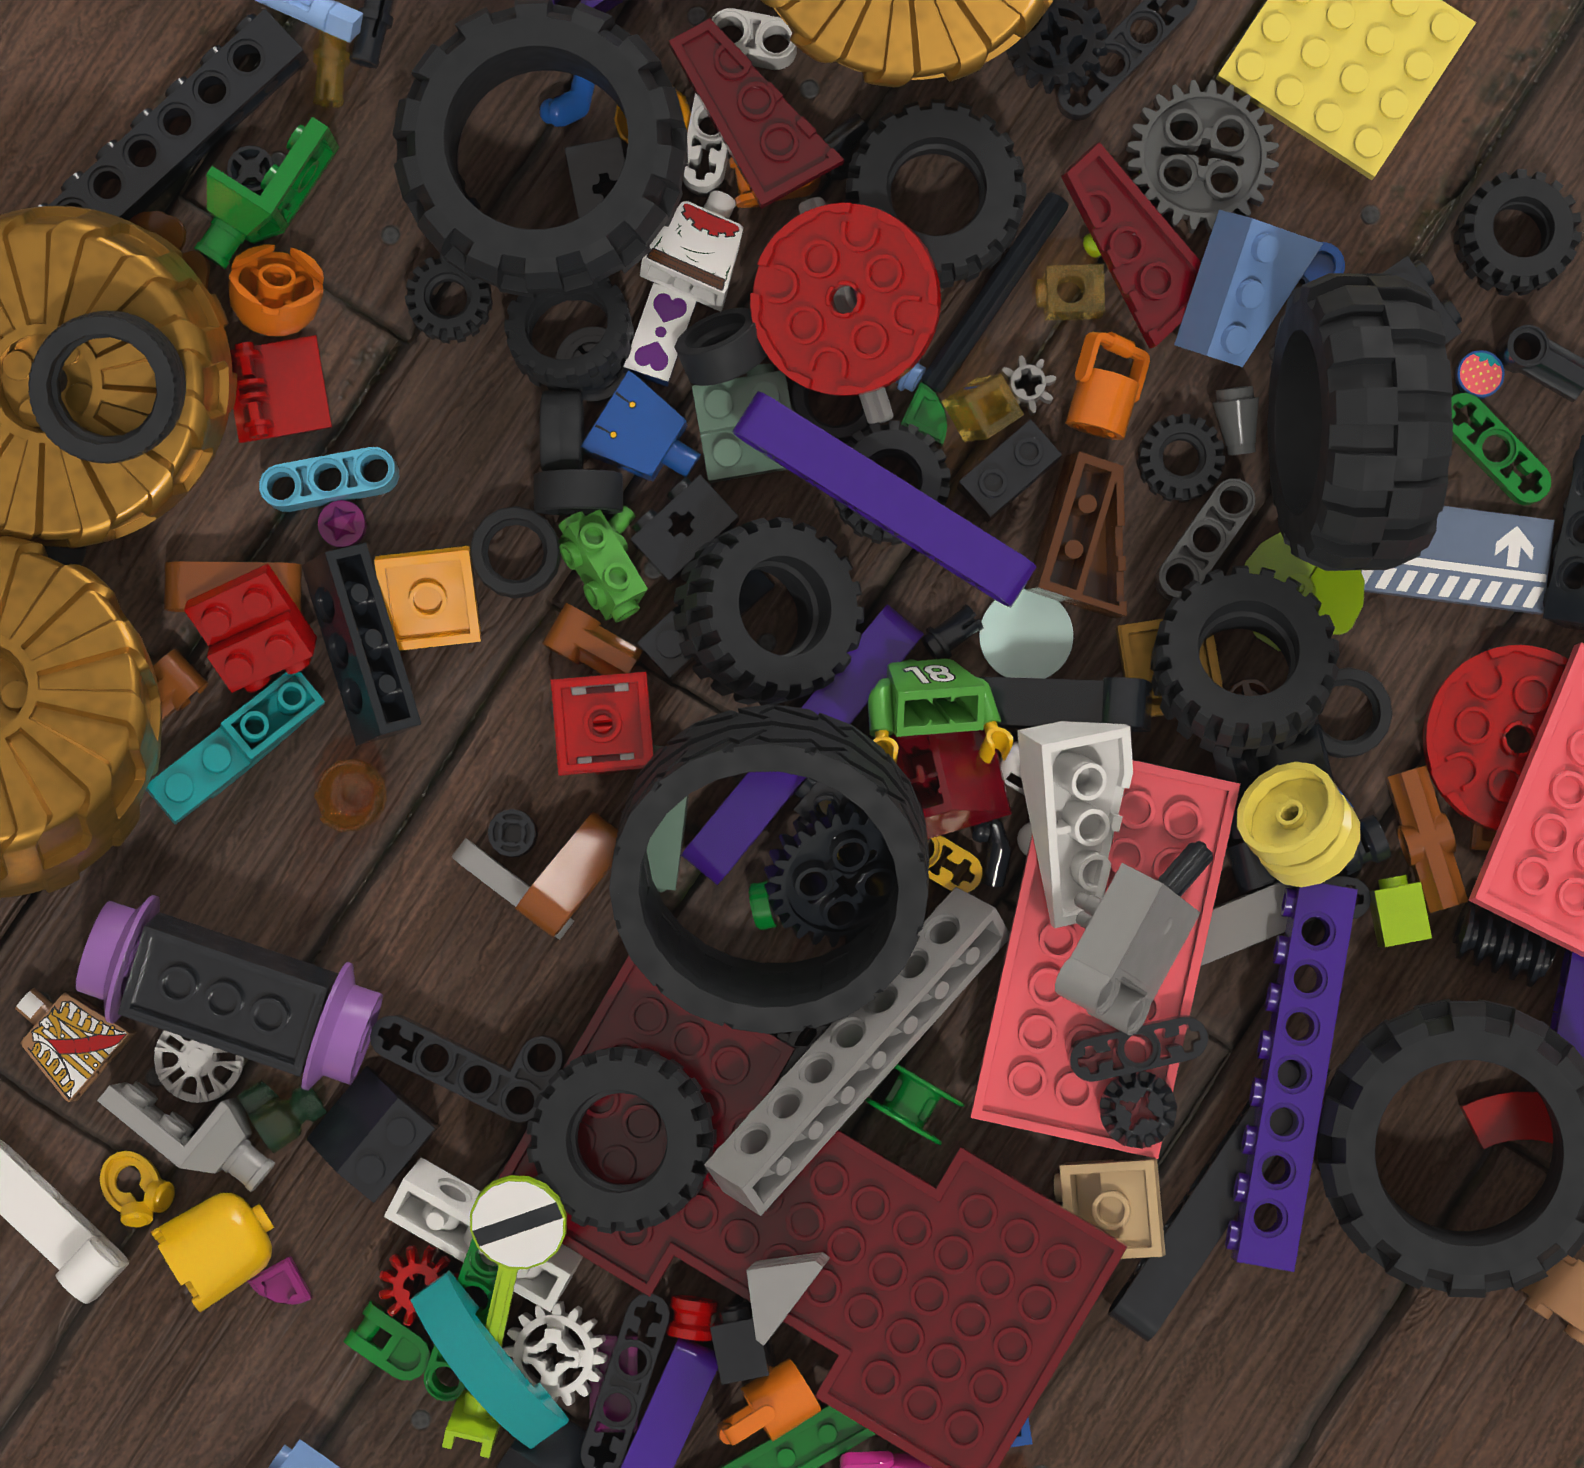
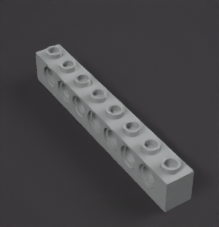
(856, 1055)

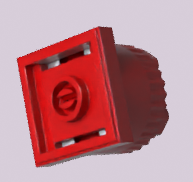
(602, 723)

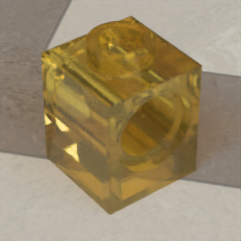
(1089, 280)

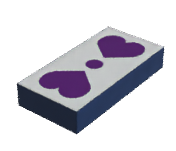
(661, 323)

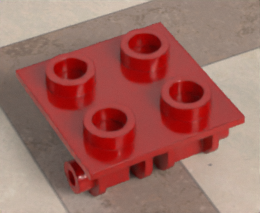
(279, 389)

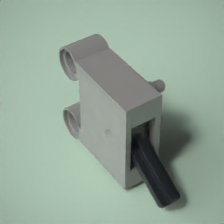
(1131, 940)

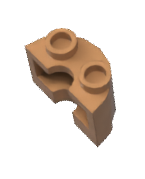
(1562, 1295)

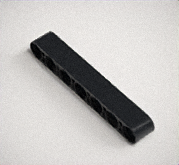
(1194, 1225)

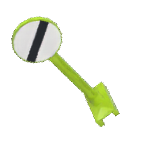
(517, 1227)

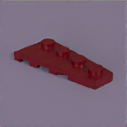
(1135, 241)

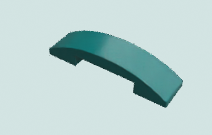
(483, 1365)

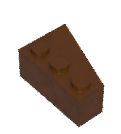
(1083, 538)

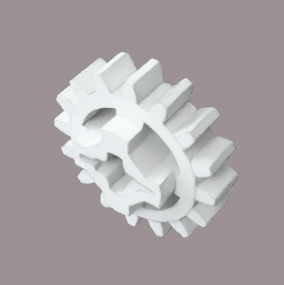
(558, 1333)

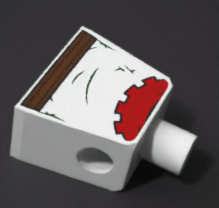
(697, 251)

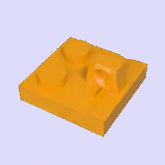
(430, 597)

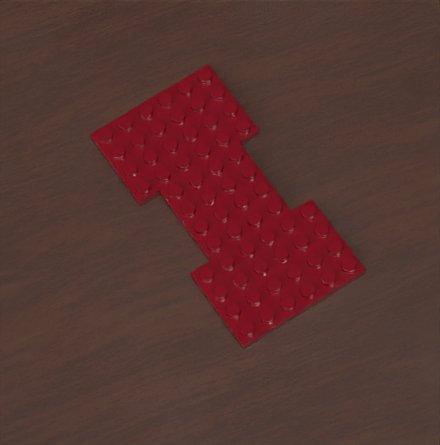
(932, 1295)

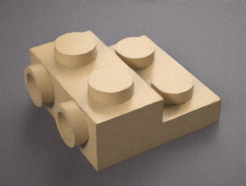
(1117, 1199)

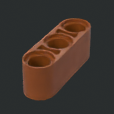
(190, 579)
(570, 875)

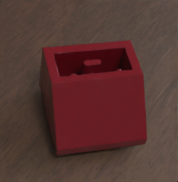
(953, 780)

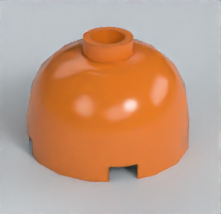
(275, 290)

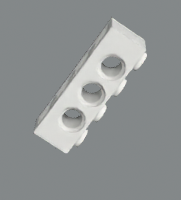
(439, 1209)

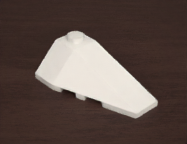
(1073, 800)

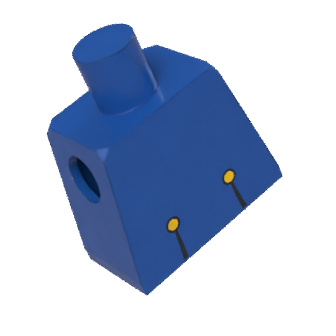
(640, 433)

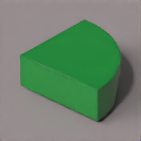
(927, 414)

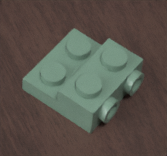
(719, 411)

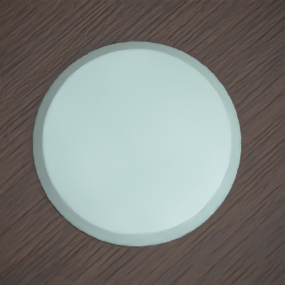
(1028, 638)

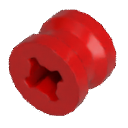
(691, 1317)

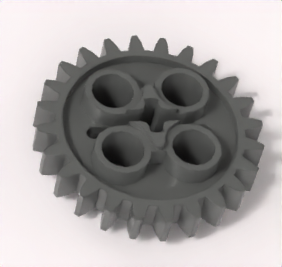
(1205, 114)

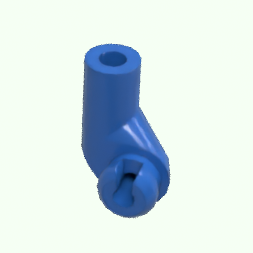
(570, 105)

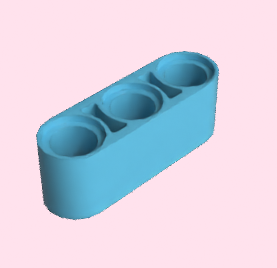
(307, 472)

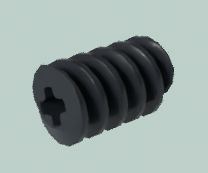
(1502, 944)

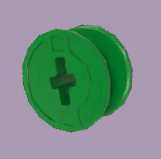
(912, 1101)

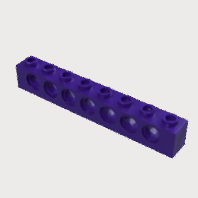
(1279, 1244)

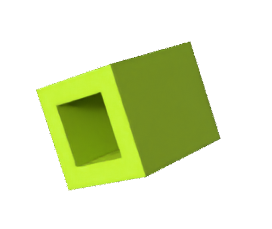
(1399, 912)

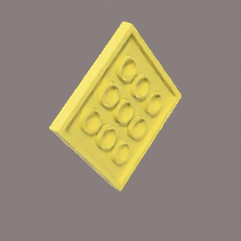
(1346, 69)

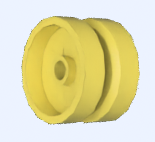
(1298, 824)

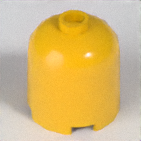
(216, 1246)

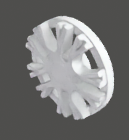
(196, 1061)

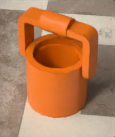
(1102, 397)
(774, 1403)

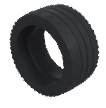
(52, 413)

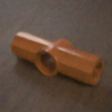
(1426, 839)

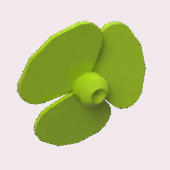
(1337, 590)

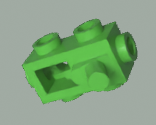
(600, 558)

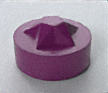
(342, 524)

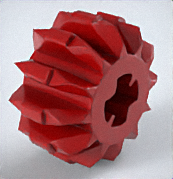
(401, 1289)

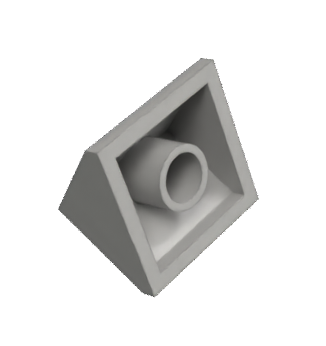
(777, 1287)

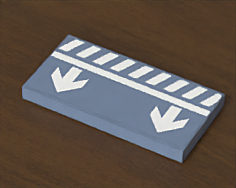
(1476, 562)

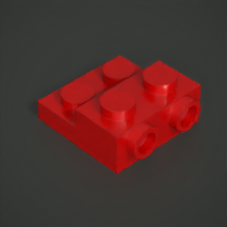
(252, 629)

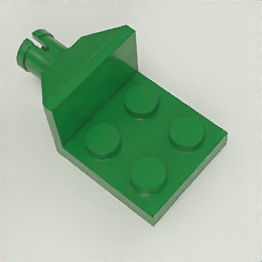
(245, 215)

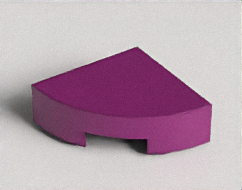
(282, 1283)

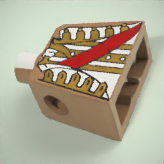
(71, 1040)

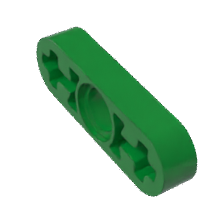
(1530, 463)

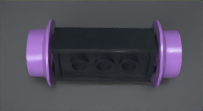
(228, 993)

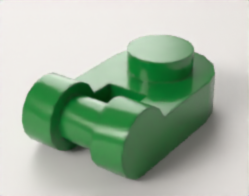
(405, 1352)

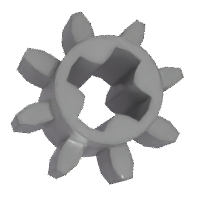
(1033, 374)

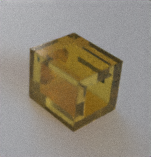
(982, 407)

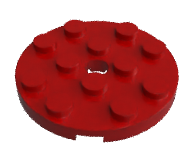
(893, 309)
(1469, 725)

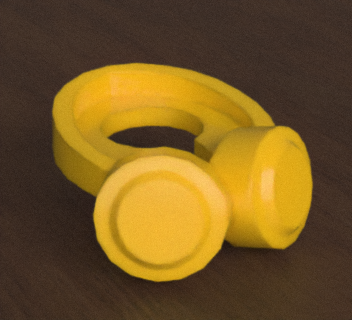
(158, 1192)

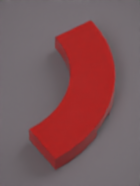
(1508, 1118)

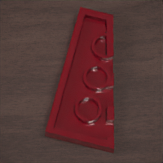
(759, 128)

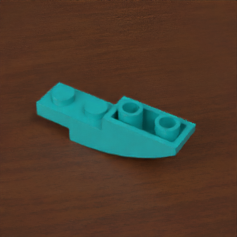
(235, 746)

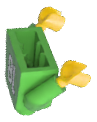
(934, 700)

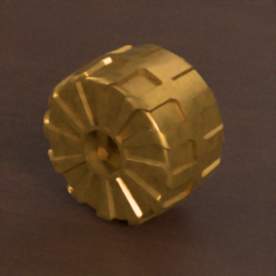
(80, 263)
(72, 720)

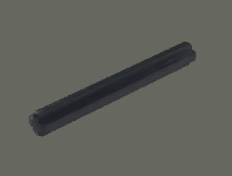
(995, 292)

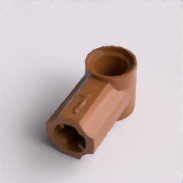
(585, 641)
(177, 682)

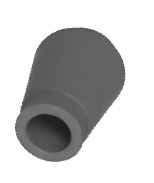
(1237, 418)

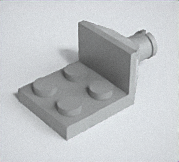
(215, 1146)

